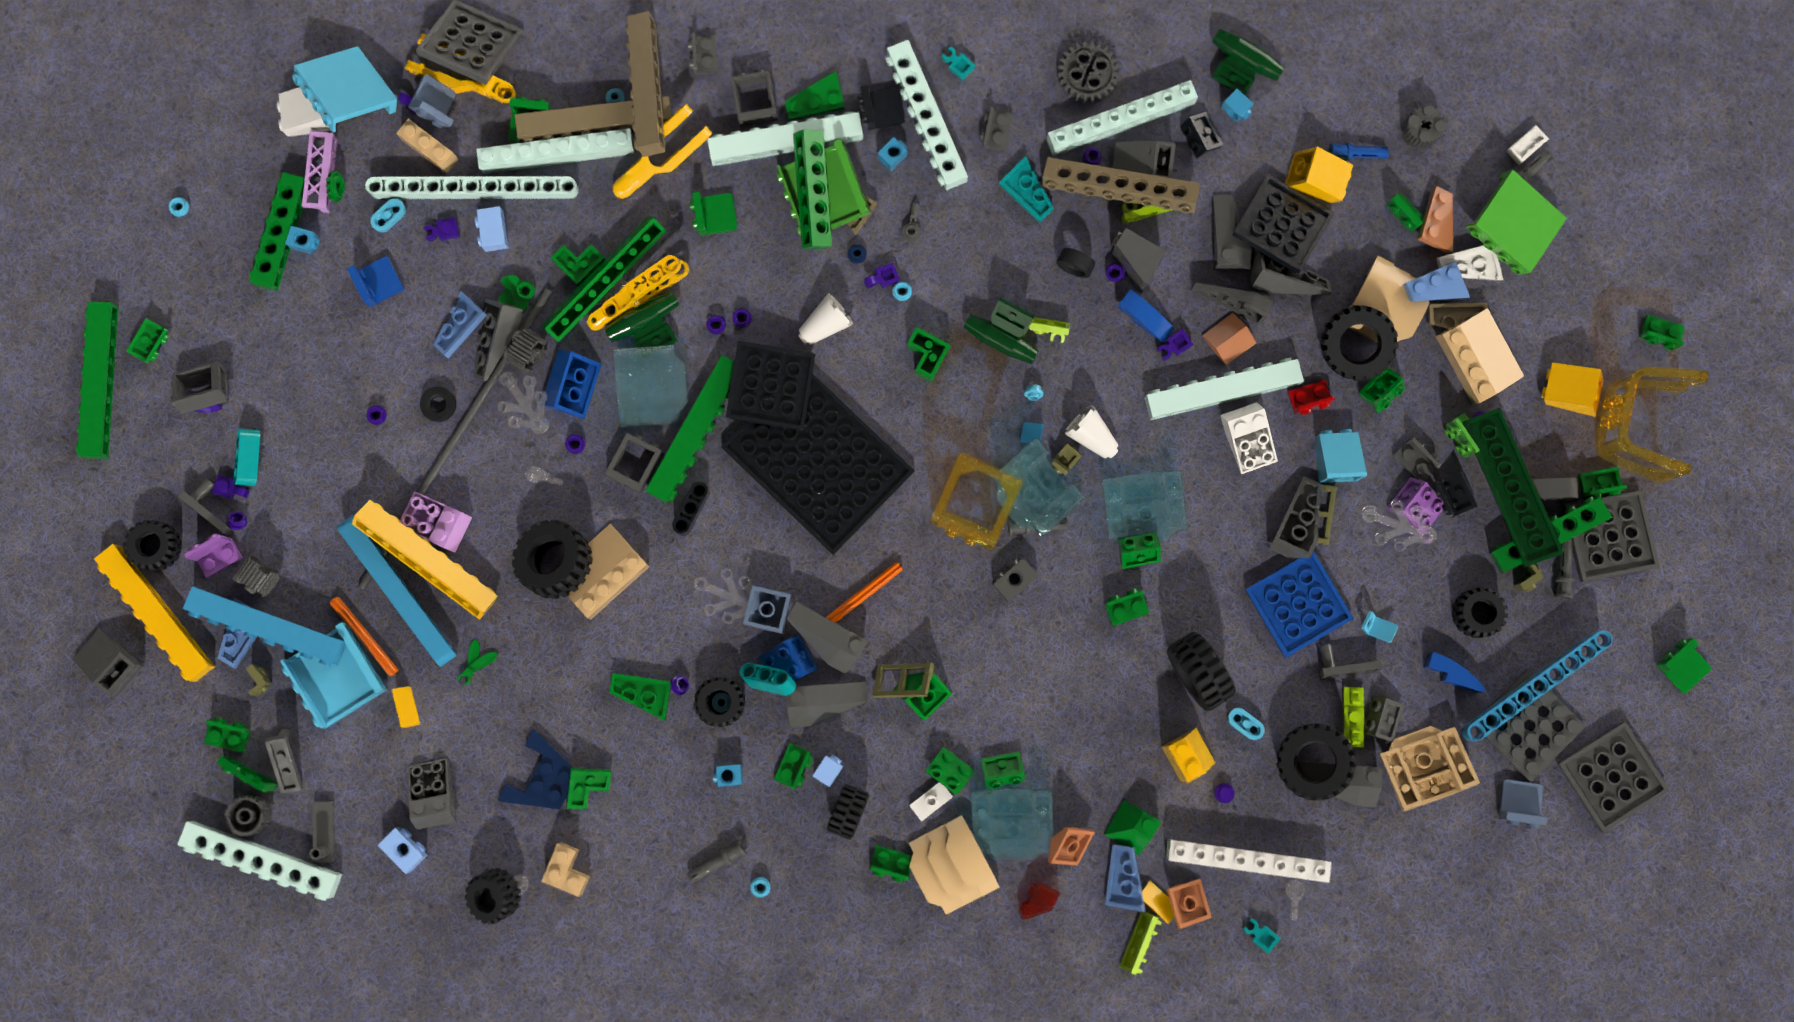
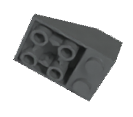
(1145, 157)
(107, 663)
(431, 794)

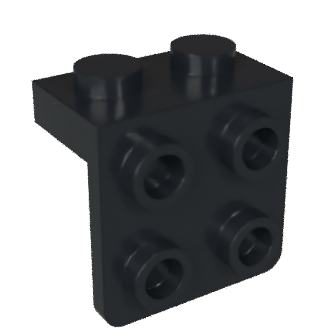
(881, 107)
(1455, 494)

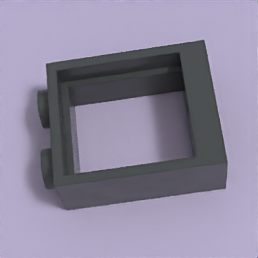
(756, 116)
(193, 376)
(637, 439)

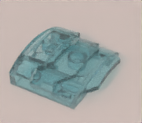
(649, 385)
(1043, 494)
(1145, 504)
(1013, 822)

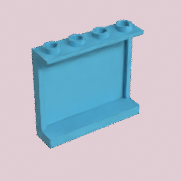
(343, 86)
(334, 689)

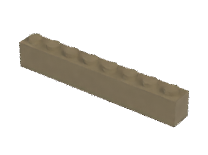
(645, 84)
(579, 120)

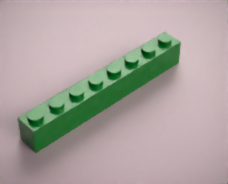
(603, 278)
(97, 380)
(693, 433)

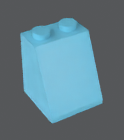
(1339, 456)

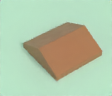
(1229, 339)
(1069, 845)
(1189, 903)

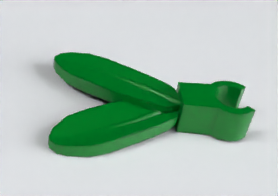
(476, 663)

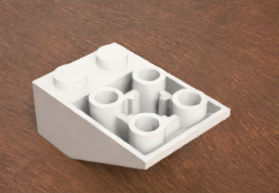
(1249, 437)

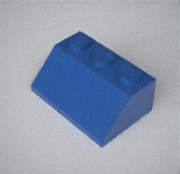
(571, 383)

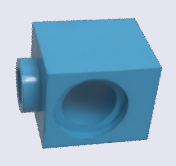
(1237, 106)
(892, 161)
(297, 234)
(737, 775)

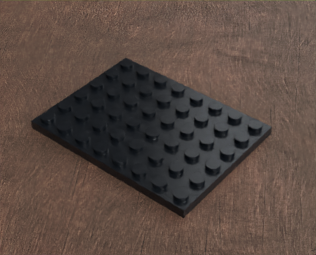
(826, 474)

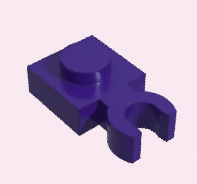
(445, 229)
(1176, 343)

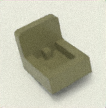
(1066, 459)
(1528, 583)
(259, 675)

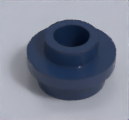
(857, 260)

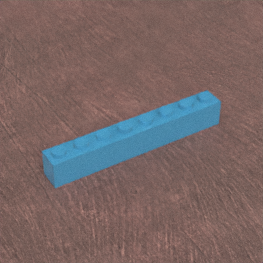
(264, 625)

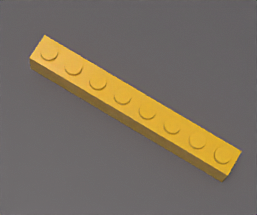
(424, 559)
(154, 613)

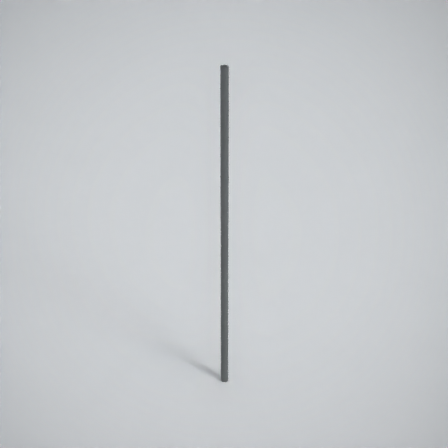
(469, 416)

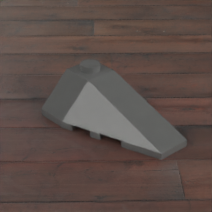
(1228, 250)
(1275, 278)
(819, 702)

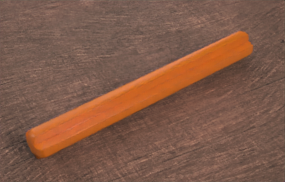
(865, 592)
(363, 635)

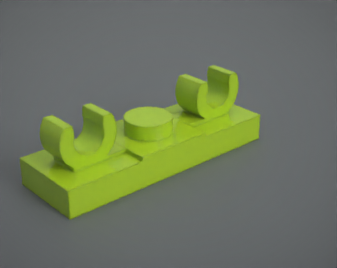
(1144, 212)
(1043, 326)
(1353, 715)
(1139, 943)

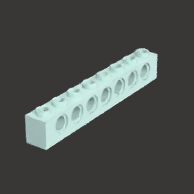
(904, 53)
(1121, 118)
(195, 831)

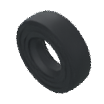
(429, 395)

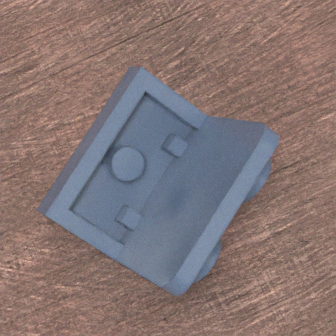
(433, 101)
(1521, 803)

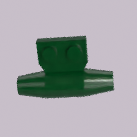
(1243, 62)
(646, 323)
(1005, 331)

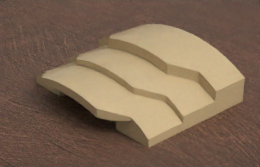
(1385, 292)
(1428, 767)
(951, 866)

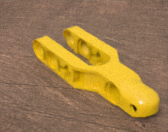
(494, 89)
(643, 170)
(633, 294)

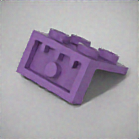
(1419, 494)
(214, 554)

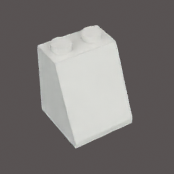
(298, 114)

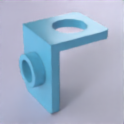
(1379, 627)

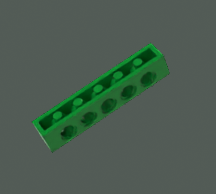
(808, 182)
(272, 278)
(1598, 514)

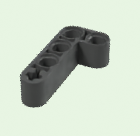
(1557, 489)

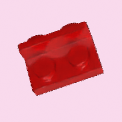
(1310, 397)

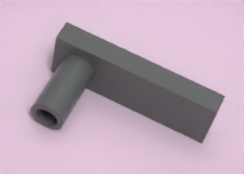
(193, 502)
(1332, 671)
(283, 762)
(323, 832)

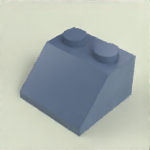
(767, 609)

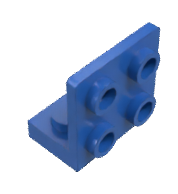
(376, 281)
(790, 656)

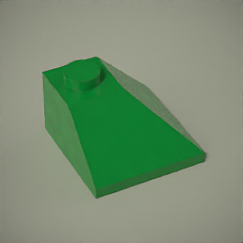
(925, 705)
(1132, 827)

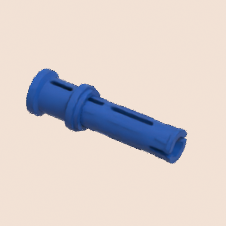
(1349, 151)

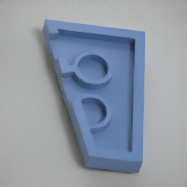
(1439, 284)
(462, 322)
(235, 645)
(1124, 881)

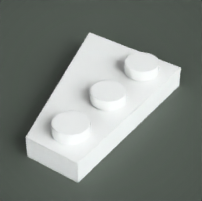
(1475, 263)

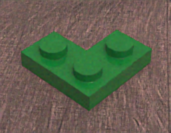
(578, 267)
(583, 780)

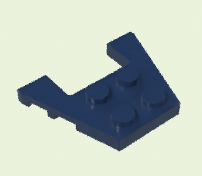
(550, 781)

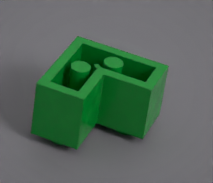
(932, 352)

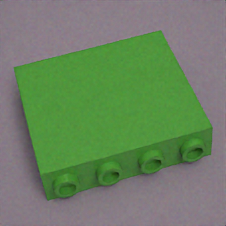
(844, 190)
(1517, 223)

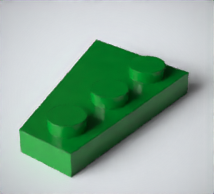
(817, 99)
(643, 693)
(246, 774)

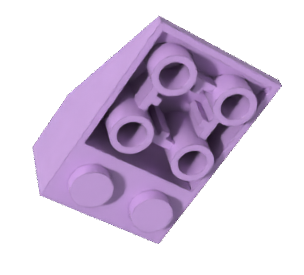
(435, 521)

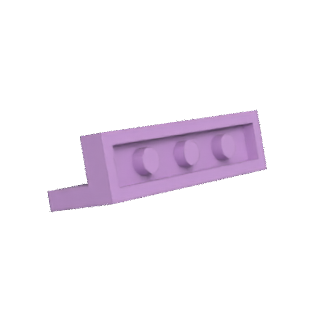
(327, 166)

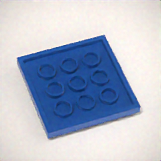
(1299, 604)

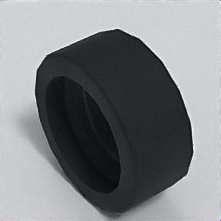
(1075, 262)

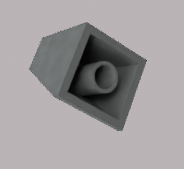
(1137, 257)

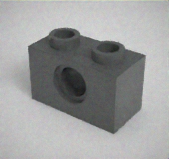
(1025, 574)

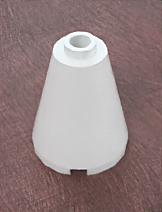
(824, 321)
(1092, 433)

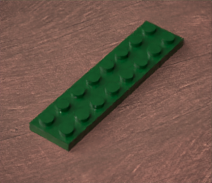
(1513, 488)

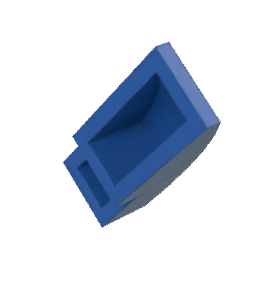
(1145, 316)
(1452, 672)

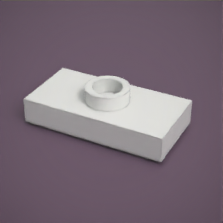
(1527, 144)
(931, 801)

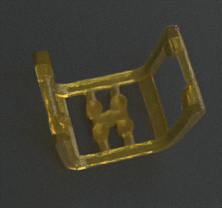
(1617, 412)
(961, 527)

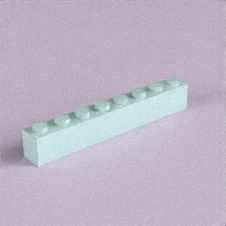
(779, 139)
(555, 151)
(1223, 389)

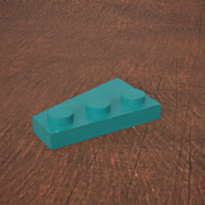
(1025, 189)

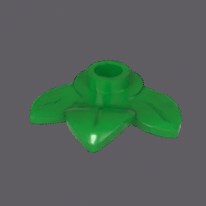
(513, 293)

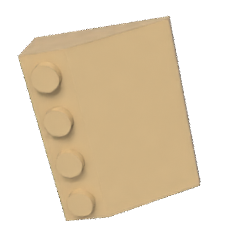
(1480, 356)
(612, 571)

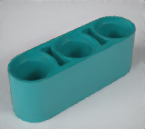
(246, 457)
(767, 679)

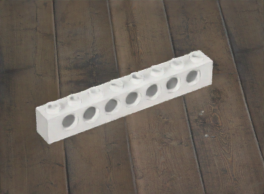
(1248, 860)

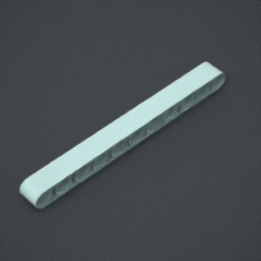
(464, 183)

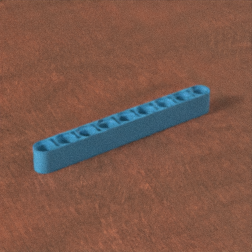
(397, 592)
(1546, 683)

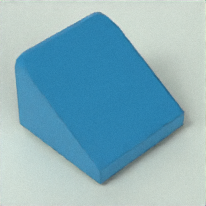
(1031, 431)

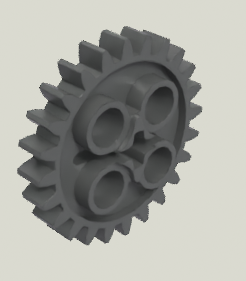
(1104, 78)

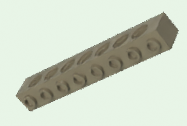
(1129, 180)

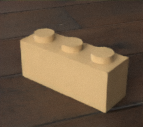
(427, 146)

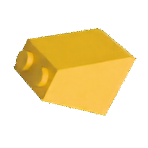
(1319, 174)
(1573, 388)
(1189, 756)

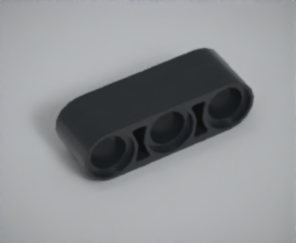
(691, 518)

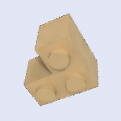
(560, 871)

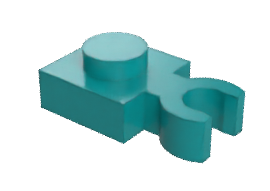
(960, 65)
(1264, 937)

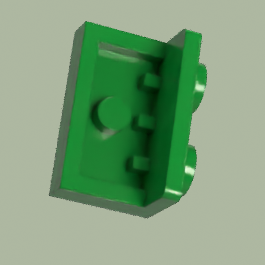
(1405, 212)
(147, 340)
(1600, 483)
(950, 771)

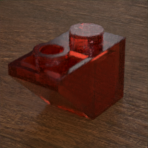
(1040, 901)

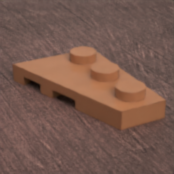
(1438, 221)

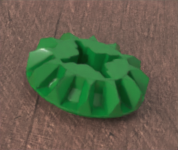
(335, 186)

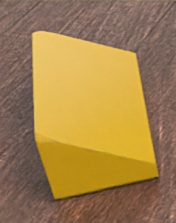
(405, 707)
(1158, 901)

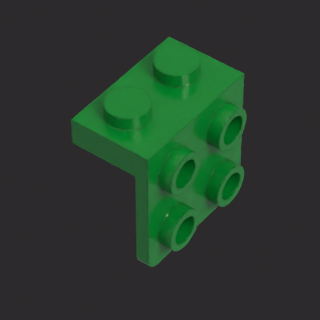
(523, 105)
(713, 213)
(1684, 665)

